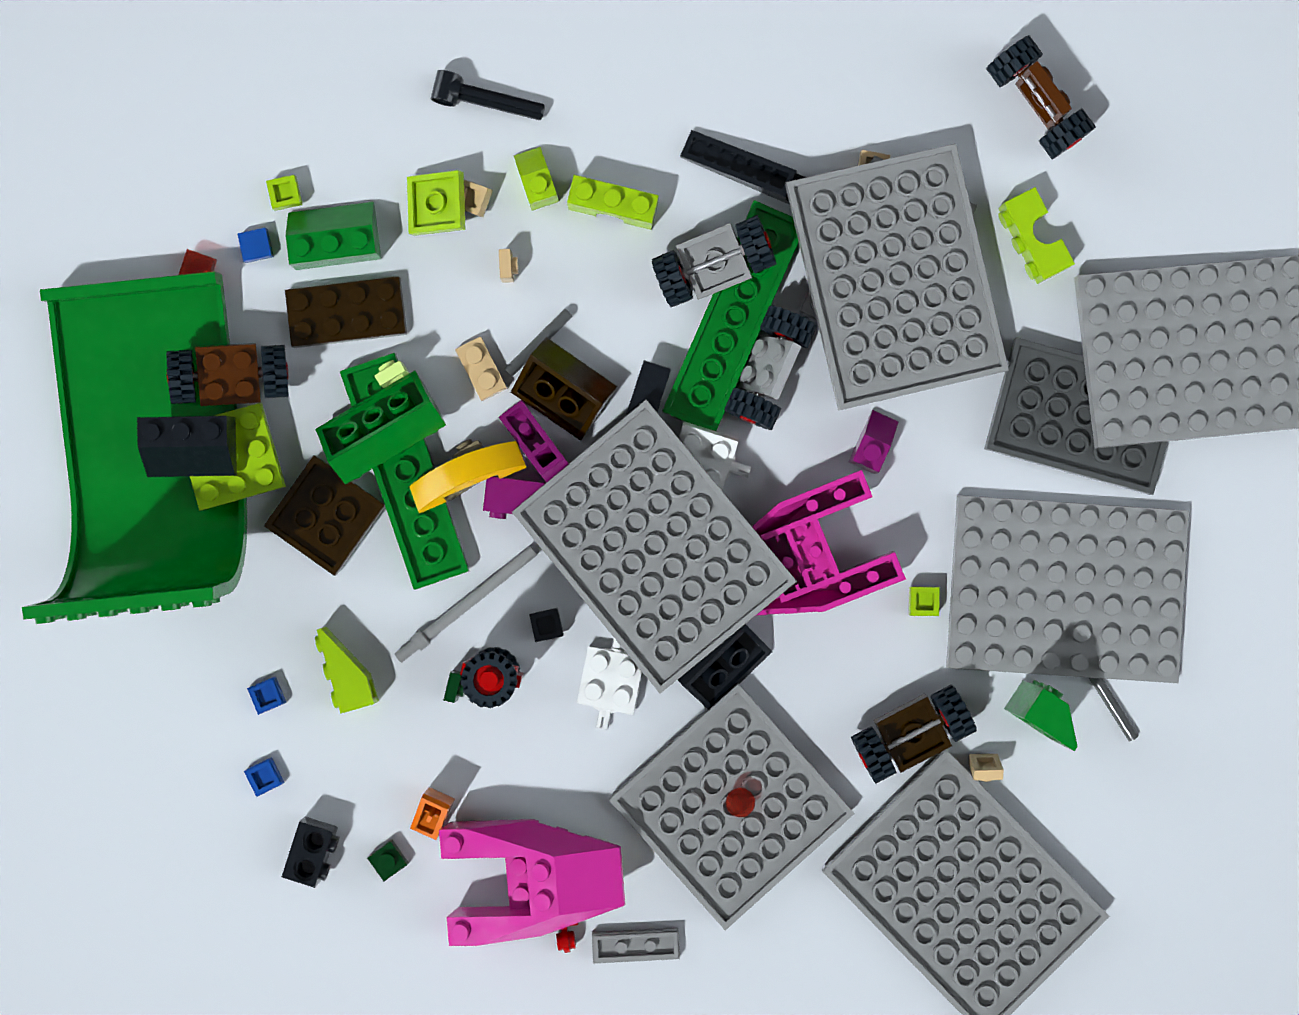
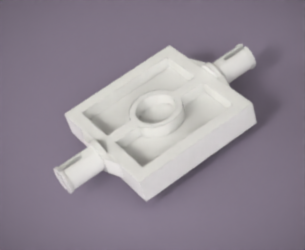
(713, 452)
(609, 682)

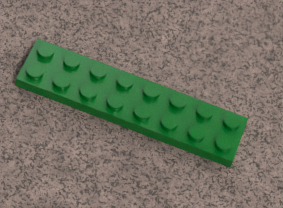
(730, 330)
(425, 538)

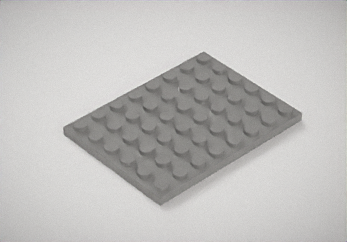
(896, 276)
(1191, 350)
(653, 546)
(1067, 589)
(965, 891)

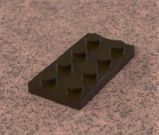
(345, 312)

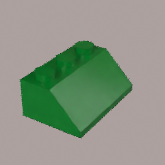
(332, 236)
(1044, 711)

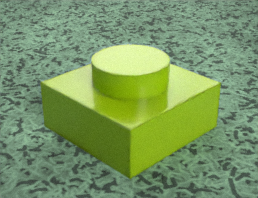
(284, 192)
(924, 601)

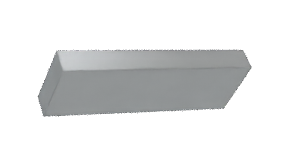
(635, 945)

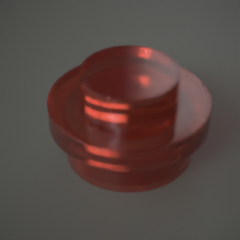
(740, 802)

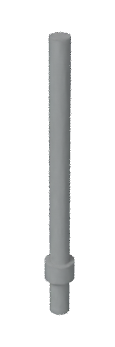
(422, 639)

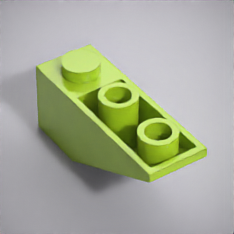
(349, 678)

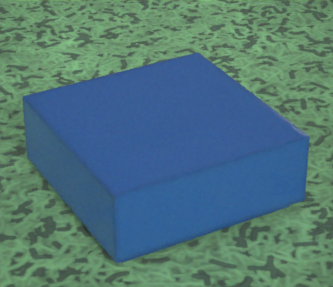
(255, 245)
(266, 695)
(264, 777)

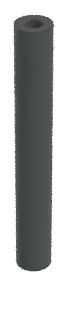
(549, 331)
(1114, 708)

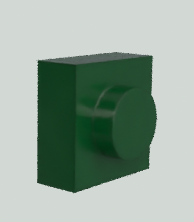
(454, 688)
(388, 860)

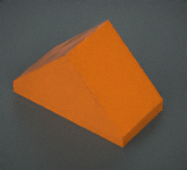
(432, 813)

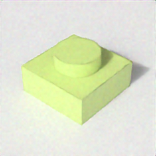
(390, 373)

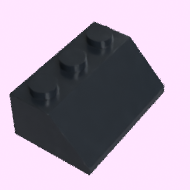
(187, 446)
(725, 666)

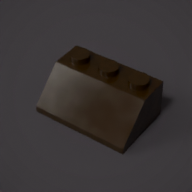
(563, 388)

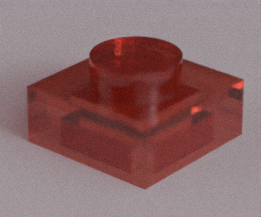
(196, 263)

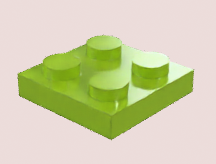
(436, 203)

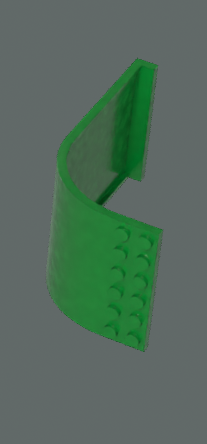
(133, 534)

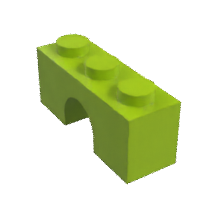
(599, 197)
(1041, 259)

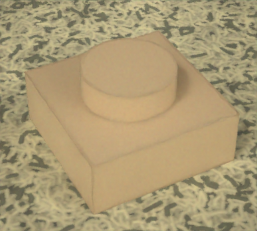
(476, 198)
(508, 265)
(985, 767)

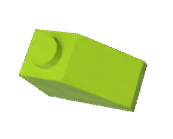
(536, 178)

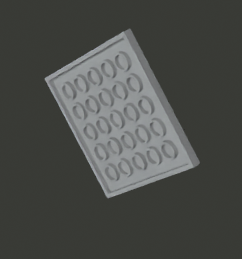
(684, 817)

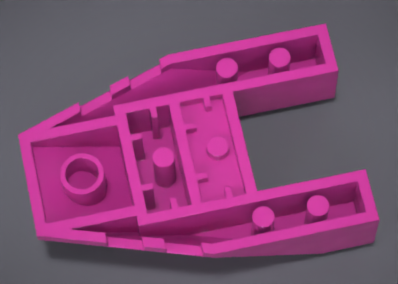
(800, 545)
(550, 879)

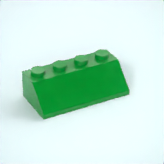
(379, 427)

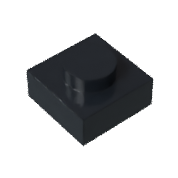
(546, 624)

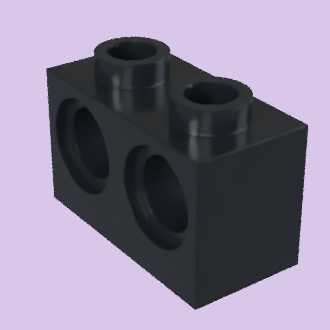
(304, 849)

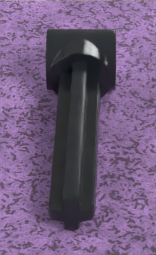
(449, 90)

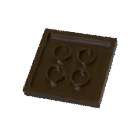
(324, 516)

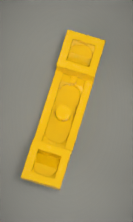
(466, 471)

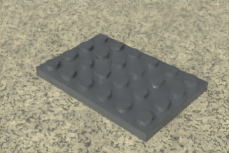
(1047, 421)

